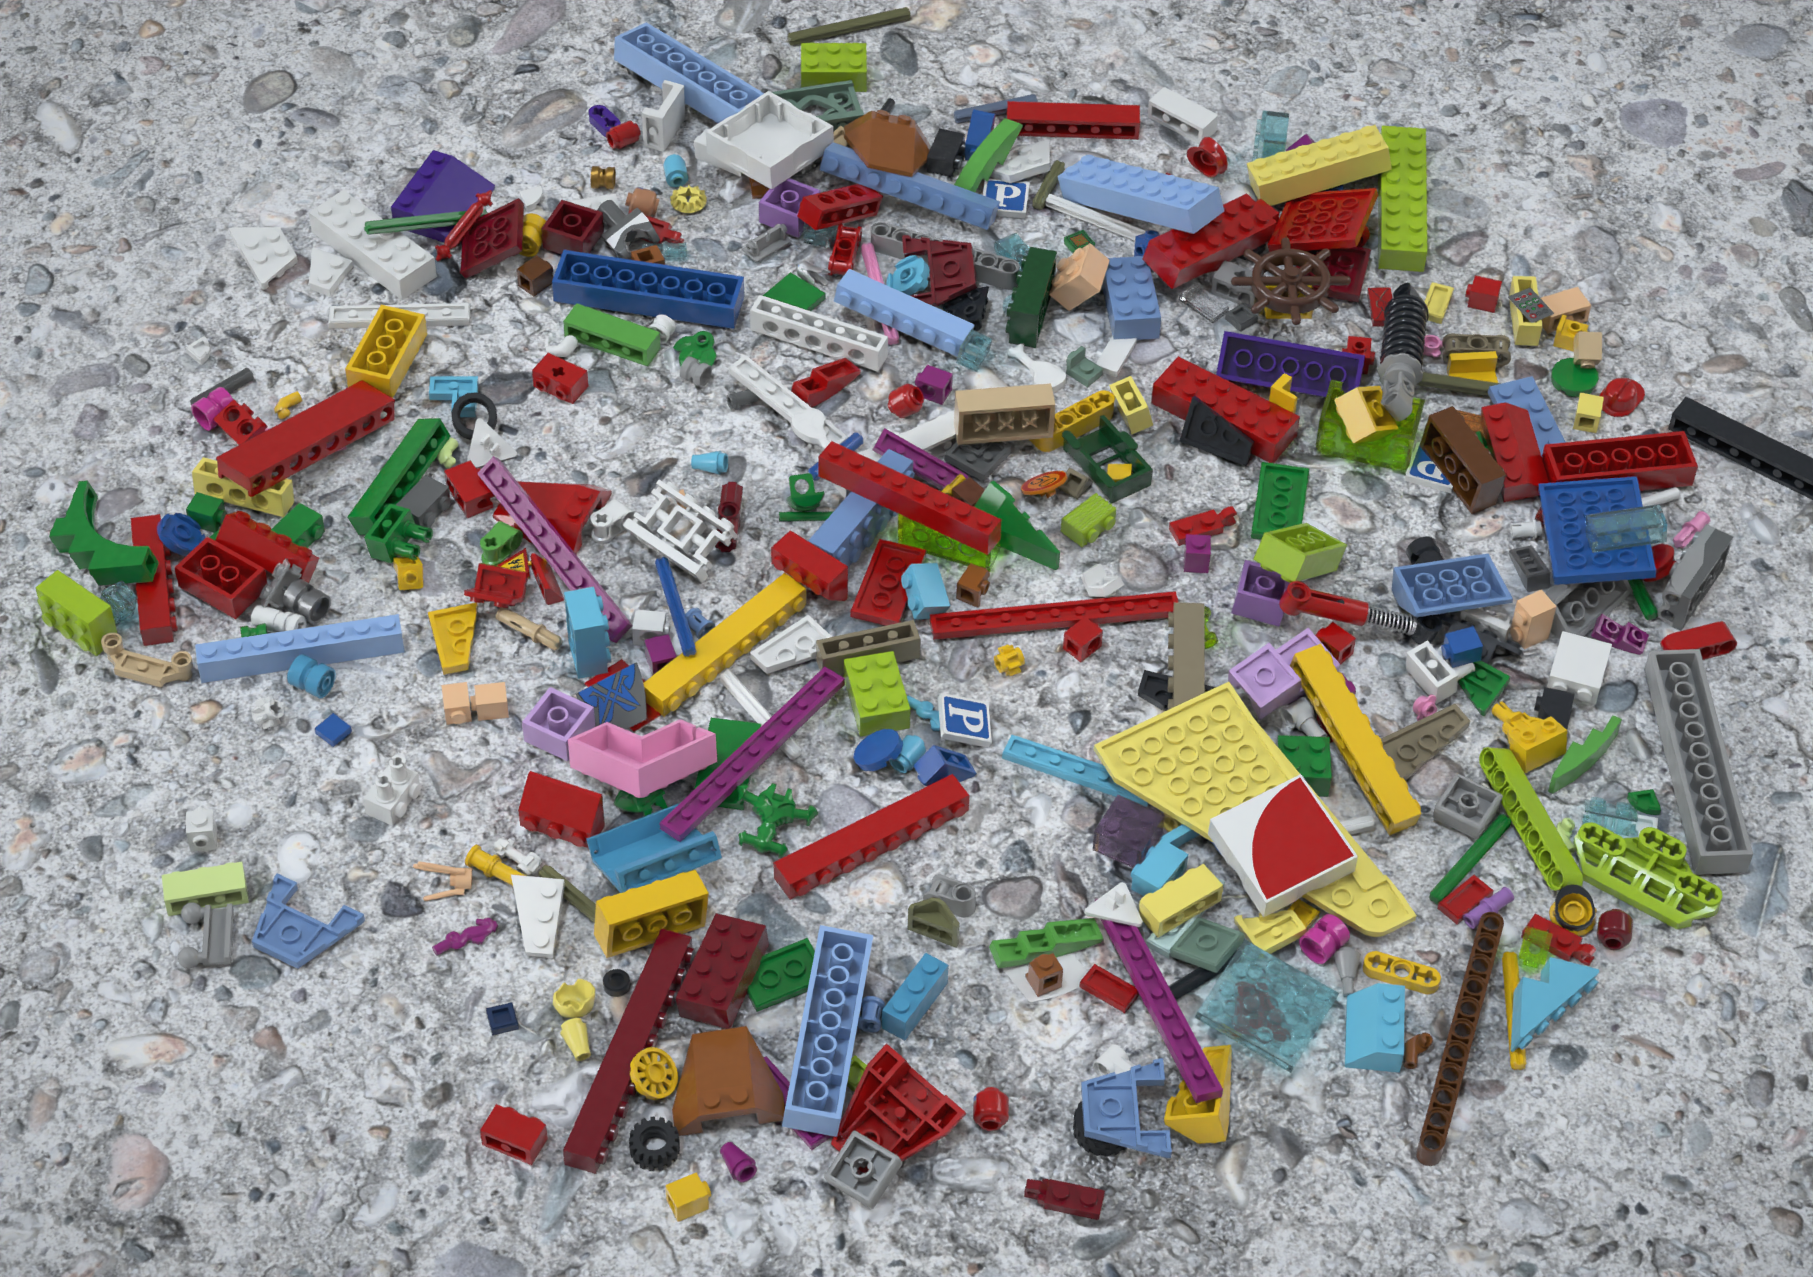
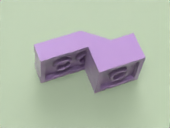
(1268, 674)

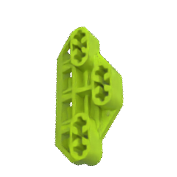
(1642, 866)

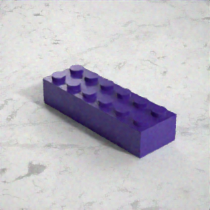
(1265, 360)

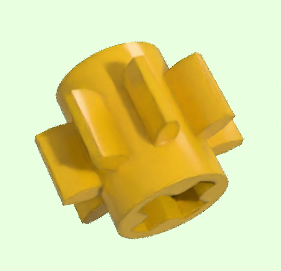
(1009, 660)

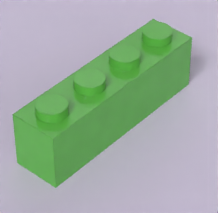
(612, 334)

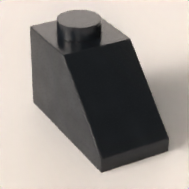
(1555, 704)

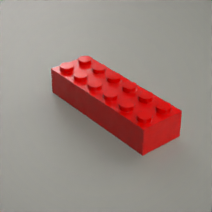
(1184, 255)
(1256, 417)
(1655, 460)

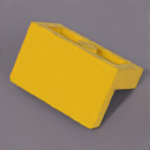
(1473, 365)
(1281, 394)

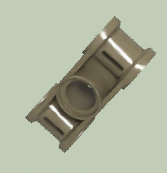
(1477, 343)

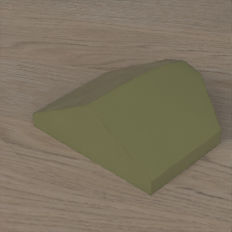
(934, 920)

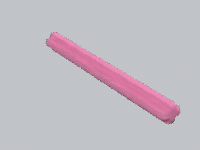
(874, 273)

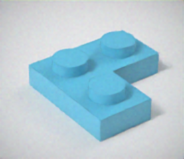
(452, 388)

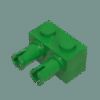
(392, 532)

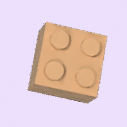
(1079, 276)

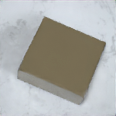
(1075, 484)

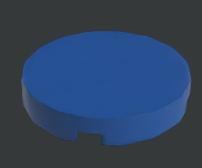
(179, 533)
(878, 749)

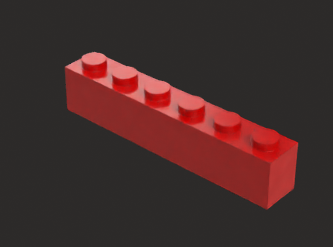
(1076, 120)
(154, 598)

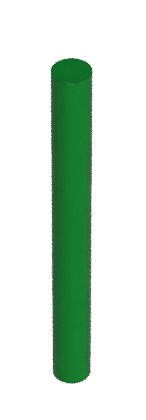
(804, 516)

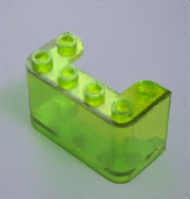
(1388, 452)

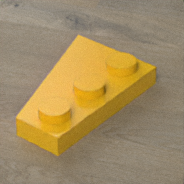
(454, 635)

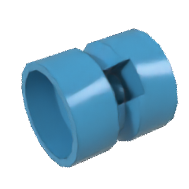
(310, 676)

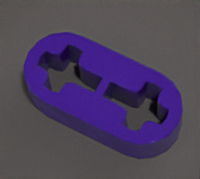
(601, 117)

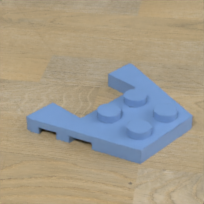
(294, 935)
(1113, 1112)

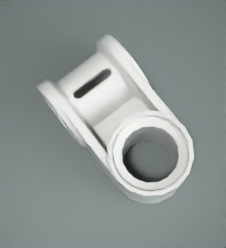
(609, 521)

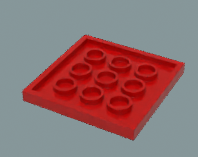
(1324, 220)

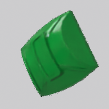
(807, 501)
(630, 803)

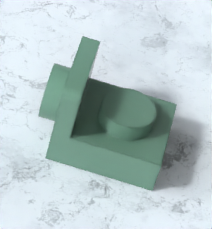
(1081, 368)

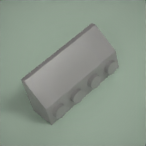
(1583, 603)

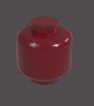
(1615, 929)

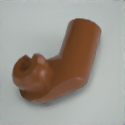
(1414, 1047)

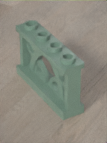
(827, 96)

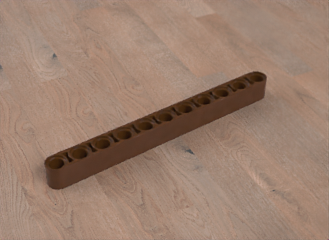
(1482, 960)

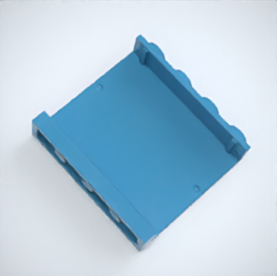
(644, 853)

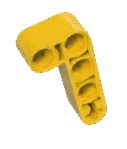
(1078, 419)

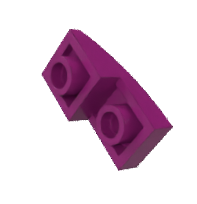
(1625, 638)

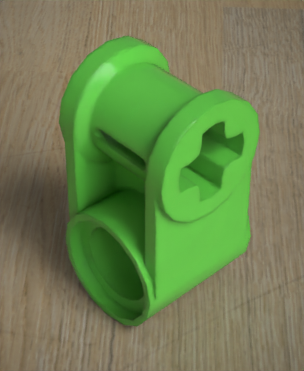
(500, 543)

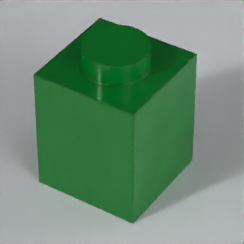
(207, 511)

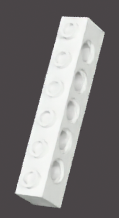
(819, 333)

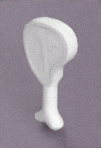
(1041, 371)
(810, 427)

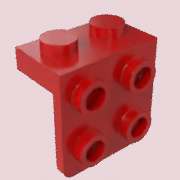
(499, 585)

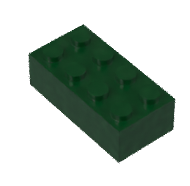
(1031, 297)

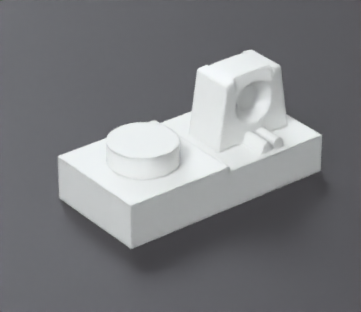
(1498, 624)

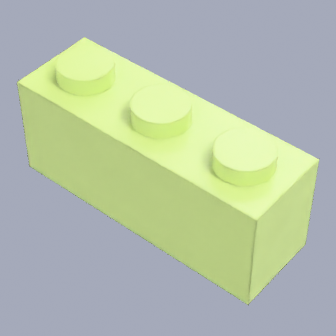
(205, 886)

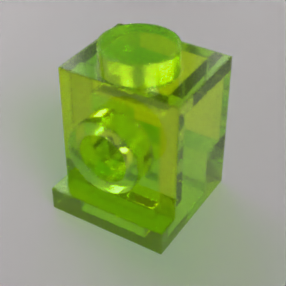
(1539, 937)

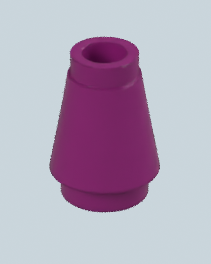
(739, 1164)

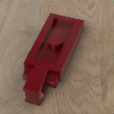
(1066, 1197)

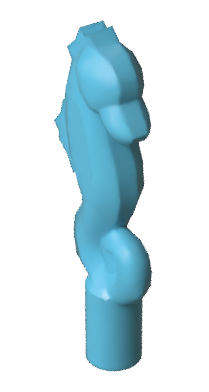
(925, 710)

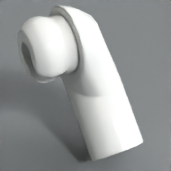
(565, 347)

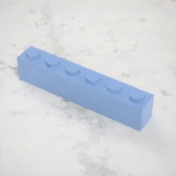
(902, 312)

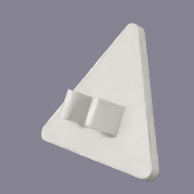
(487, 444)
(1116, 906)

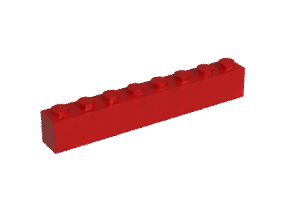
(909, 497)
(871, 837)

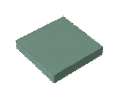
(1207, 944)

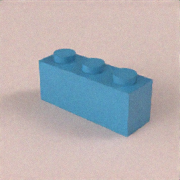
(915, 996)

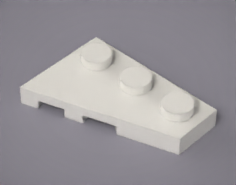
(790, 646)
(539, 912)

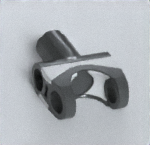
(625, 228)

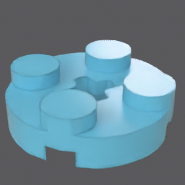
(909, 276)

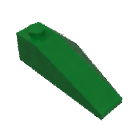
(1016, 529)

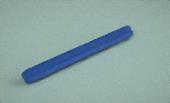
(675, 607)

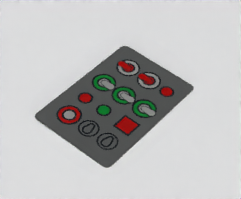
(1530, 305)

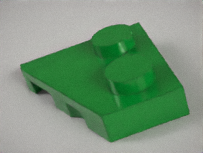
(1484, 686)

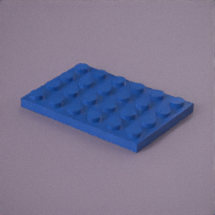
(1564, 518)

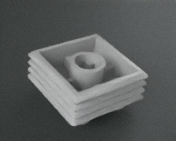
(1467, 806)
(857, 1153)

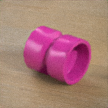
(207, 408)
(1324, 939)

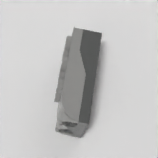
(1694, 575)

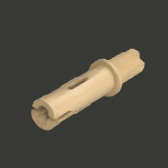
(535, 631)

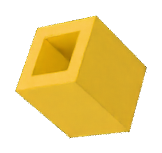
(687, 1196)

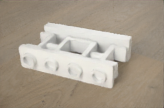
(669, 545)

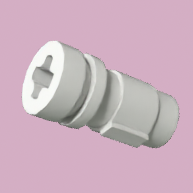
(277, 620)

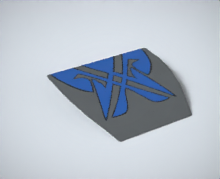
(618, 698)

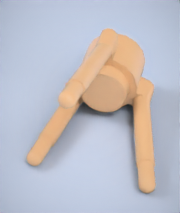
(459, 877)

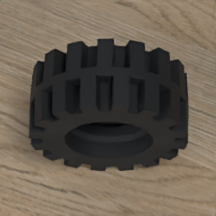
(654, 1129)

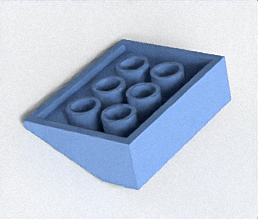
(1449, 585)

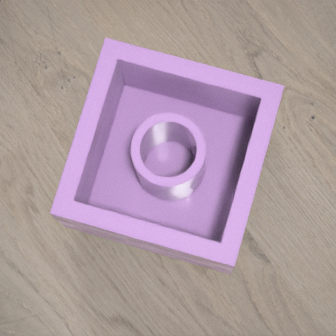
(555, 721)

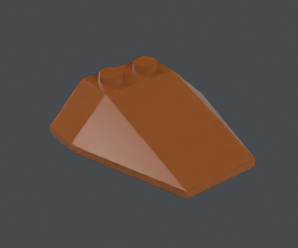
(888, 142)
(725, 1079)

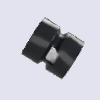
(1423, 551)

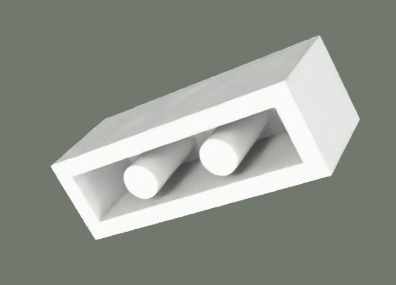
(1182, 115)

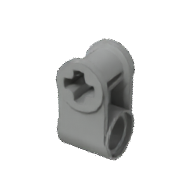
(956, 894)

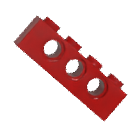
(839, 206)

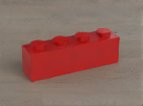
(264, 546)

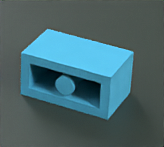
(925, 590)
(1160, 866)

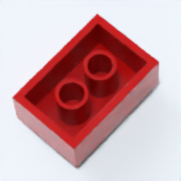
(221, 577)

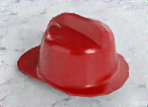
(1621, 397)

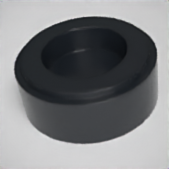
(616, 982)

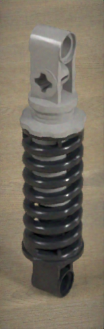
(1402, 350)

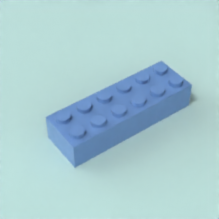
(858, 519)

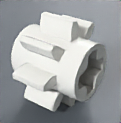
(267, 712)

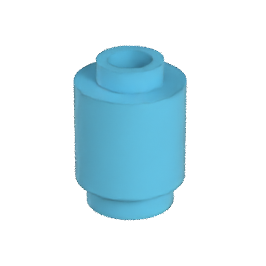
(675, 171)
(911, 752)

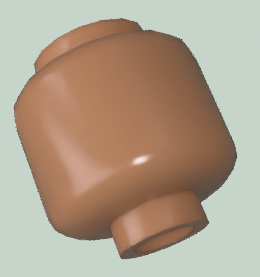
(644, 200)

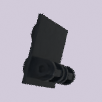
(969, 306)

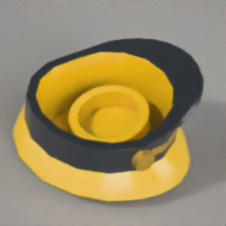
(1574, 910)

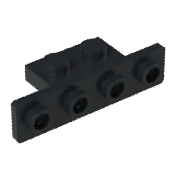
(1487, 638)

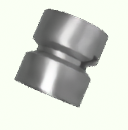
(307, 601)

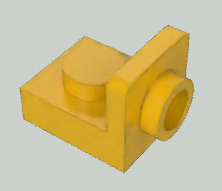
(408, 573)

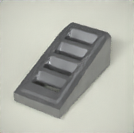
(1530, 570)

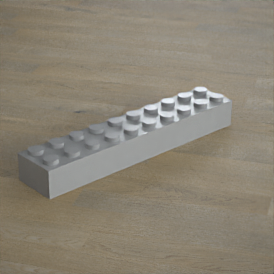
(1698, 762)

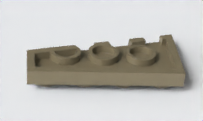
(1424, 739)

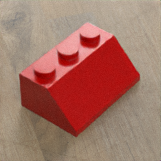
(811, 566)
(561, 809)

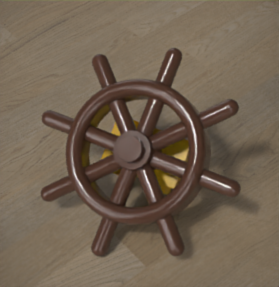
(1289, 290)

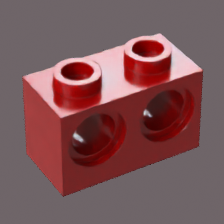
(239, 423)

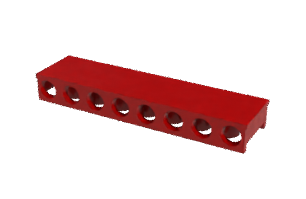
(306, 434)

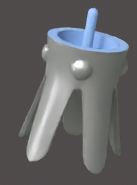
(809, 272)

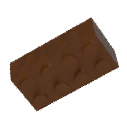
(1462, 459)

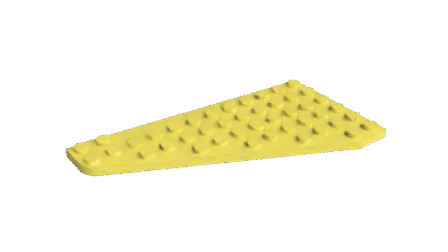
(1217, 756)

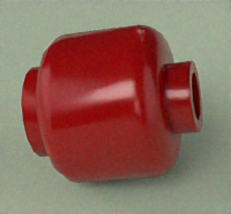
(905, 400)
(991, 1109)

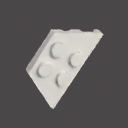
(1024, 162)
(264, 251)

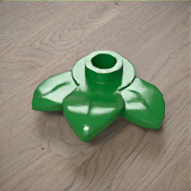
(692, 347)

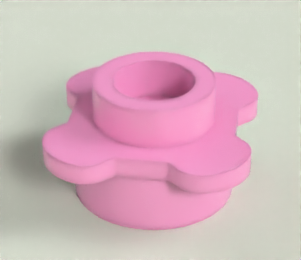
(1432, 346)
(1424, 706)

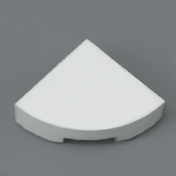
(531, 197)
(199, 350)

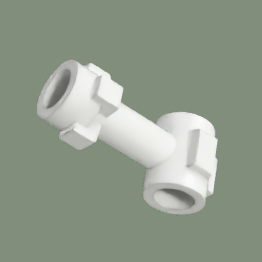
(526, 864)

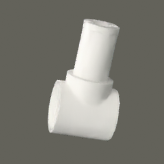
(1301, 715)

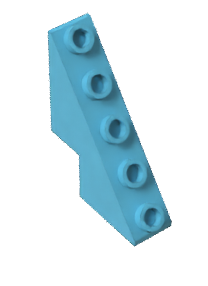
(1546, 999)

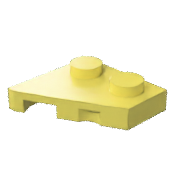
(1272, 931)

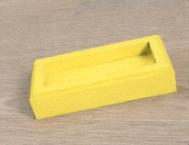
(1438, 301)

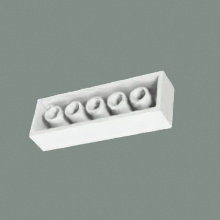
(386, 257)

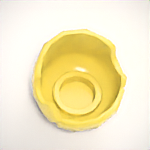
(574, 999)

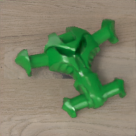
(773, 811)

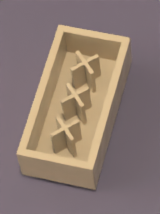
(1004, 414)

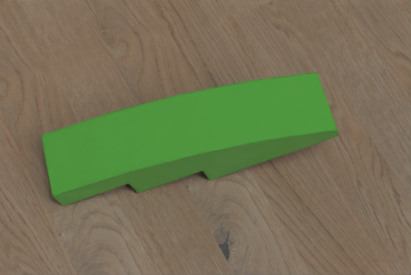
(989, 153)
(1582, 757)
(1055, 938)

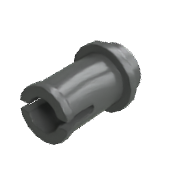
(741, 398)

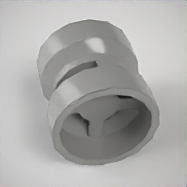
(693, 370)

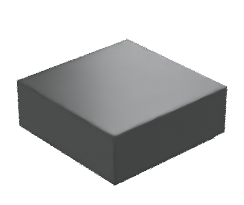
(1241, 317)

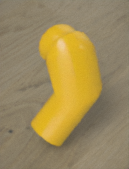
(286, 402)

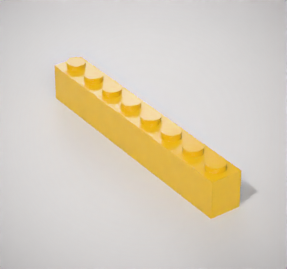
(725, 644)
(1356, 739)

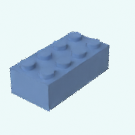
(1131, 299)

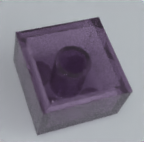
(1128, 831)

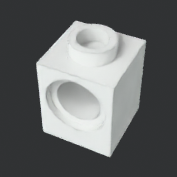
(648, 625)

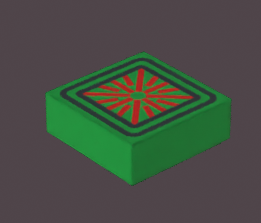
(1077, 240)

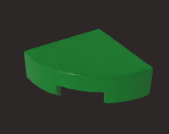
(1645, 802)

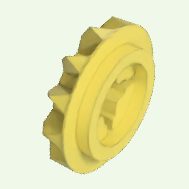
(696, 202)

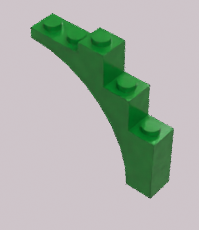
(89, 550)

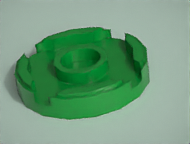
(1573, 378)

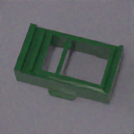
(1125, 449)

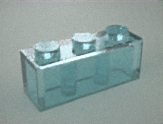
(1626, 528)

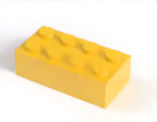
(387, 349)
(637, 915)

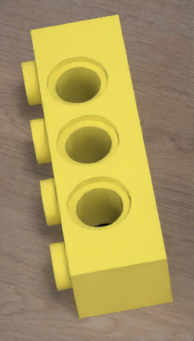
(274, 500)

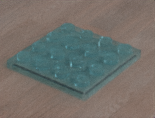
(1267, 1005)

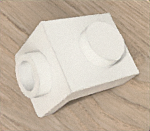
(1100, 584)

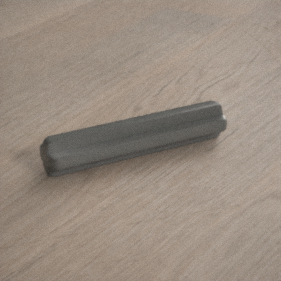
(229, 384)

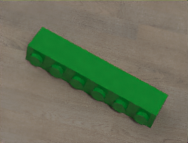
(400, 472)

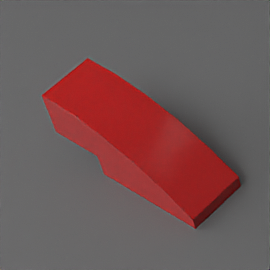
(825, 381)

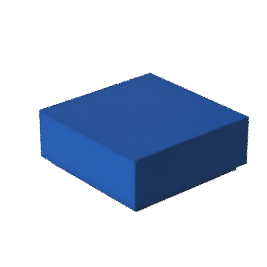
(333, 730)

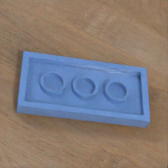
(1527, 395)

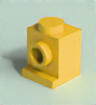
(1566, 331)

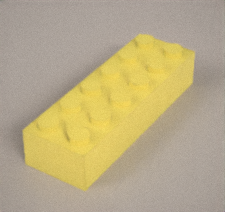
(1319, 165)

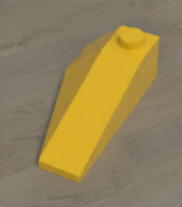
(1207, 1119)

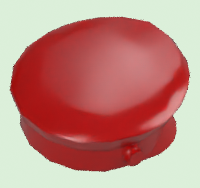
(1208, 157)
(1663, 559)

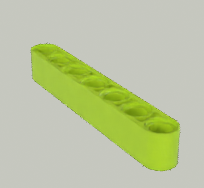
(1530, 818)

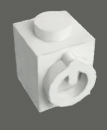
(201, 829)

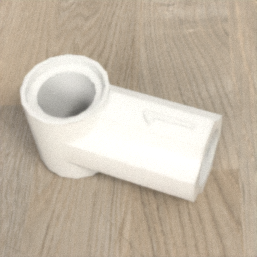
(1116, 1061)

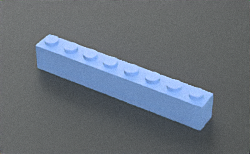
(278, 650)

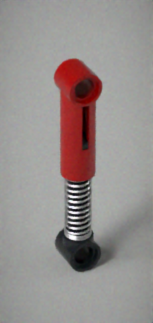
(1301, 599)

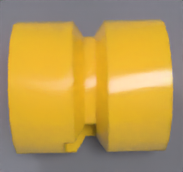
(532, 234)

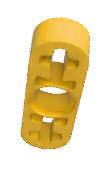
(1411, 967)

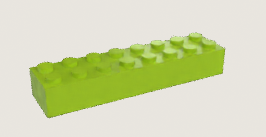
(1403, 201)

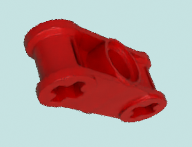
(844, 250)

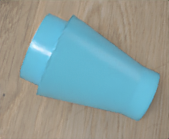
(712, 462)

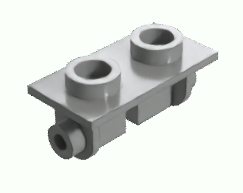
(767, 244)
(283, 576)

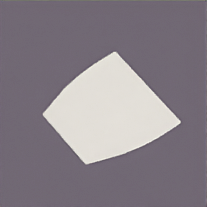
(1072, 975)

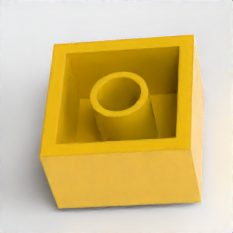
(1364, 414)

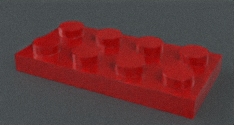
(881, 593)

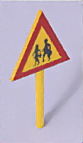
(518, 562)

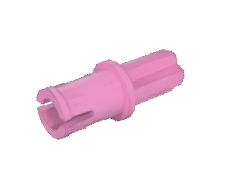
(1689, 529)

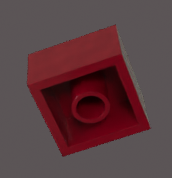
(572, 228)

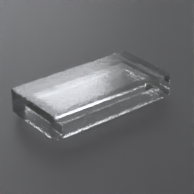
(1203, 303)

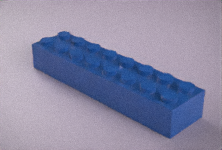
(648, 289)

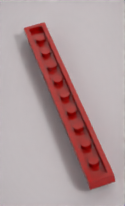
(1051, 615)

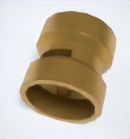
(603, 177)

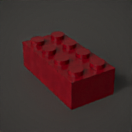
(722, 971)

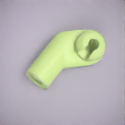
(444, 456)
(1565, 830)

